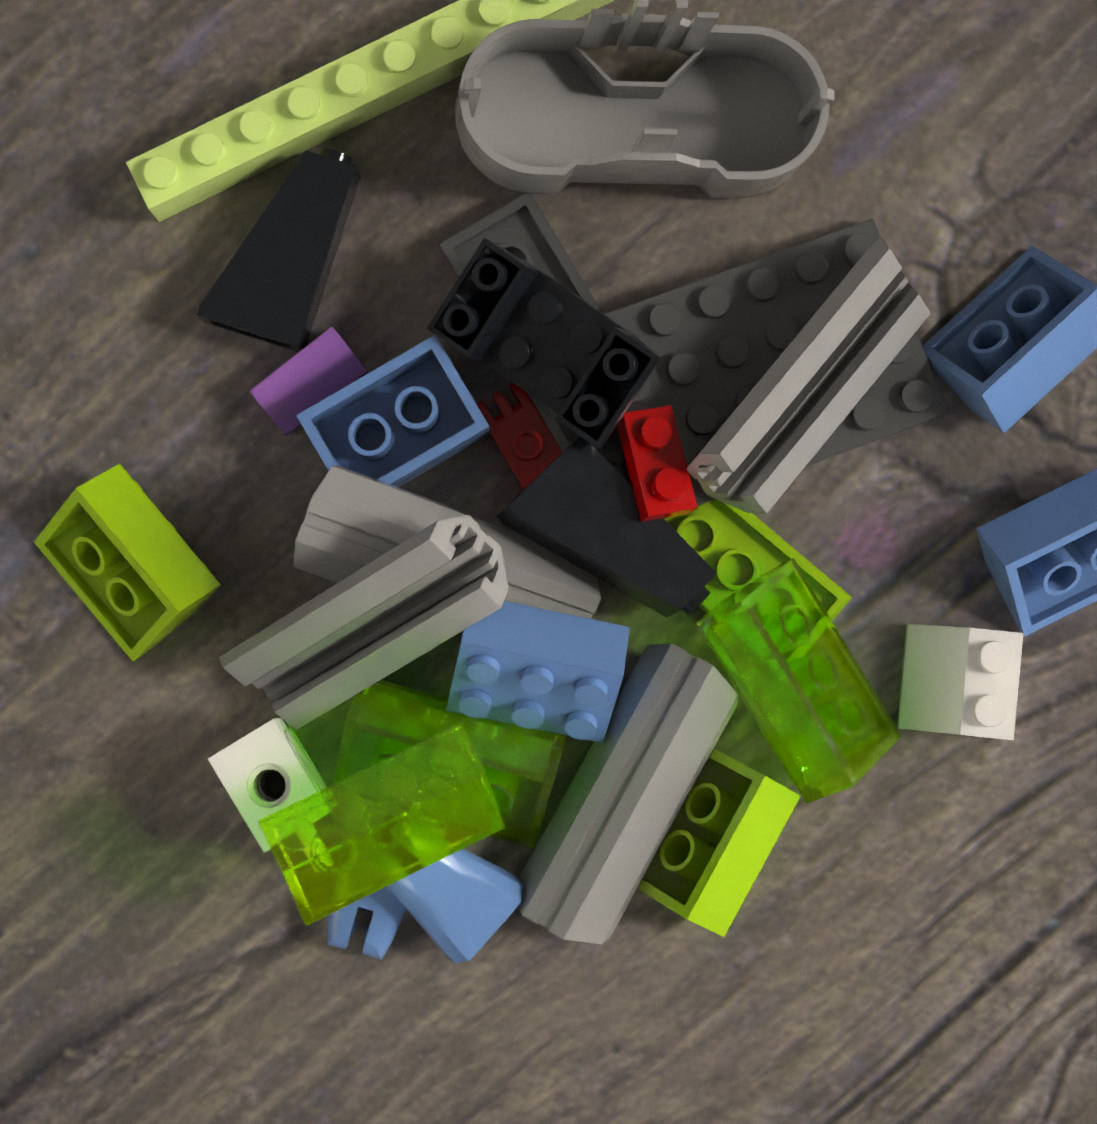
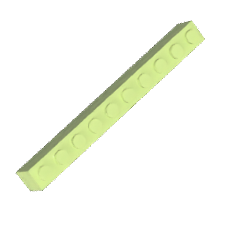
(328, 101)

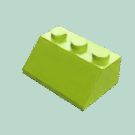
(125, 561)
(718, 843)

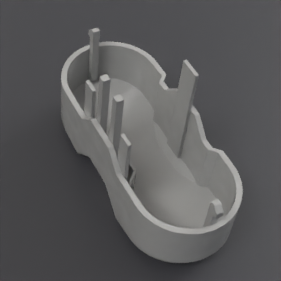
(726, 121)

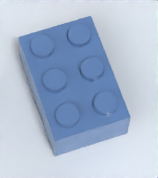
(397, 418)
(540, 671)

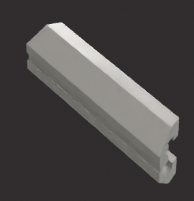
(812, 385)
(362, 518)
(374, 620)
(626, 795)

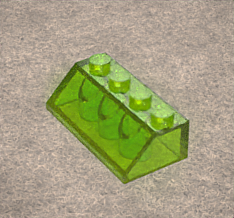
(800, 682)
(516, 759)
(382, 824)

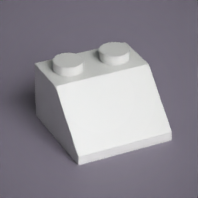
(960, 681)

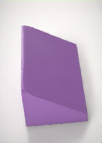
(307, 379)

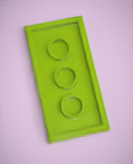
(744, 549)

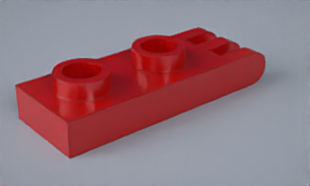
(521, 435)

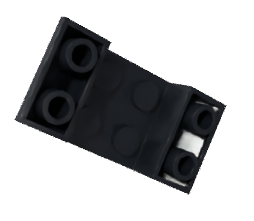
(545, 341)

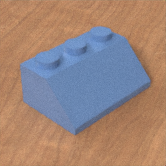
(1017, 338)
(1046, 554)

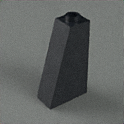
(286, 259)
(592, 520)

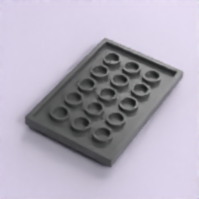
(735, 324)

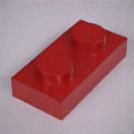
(656, 463)

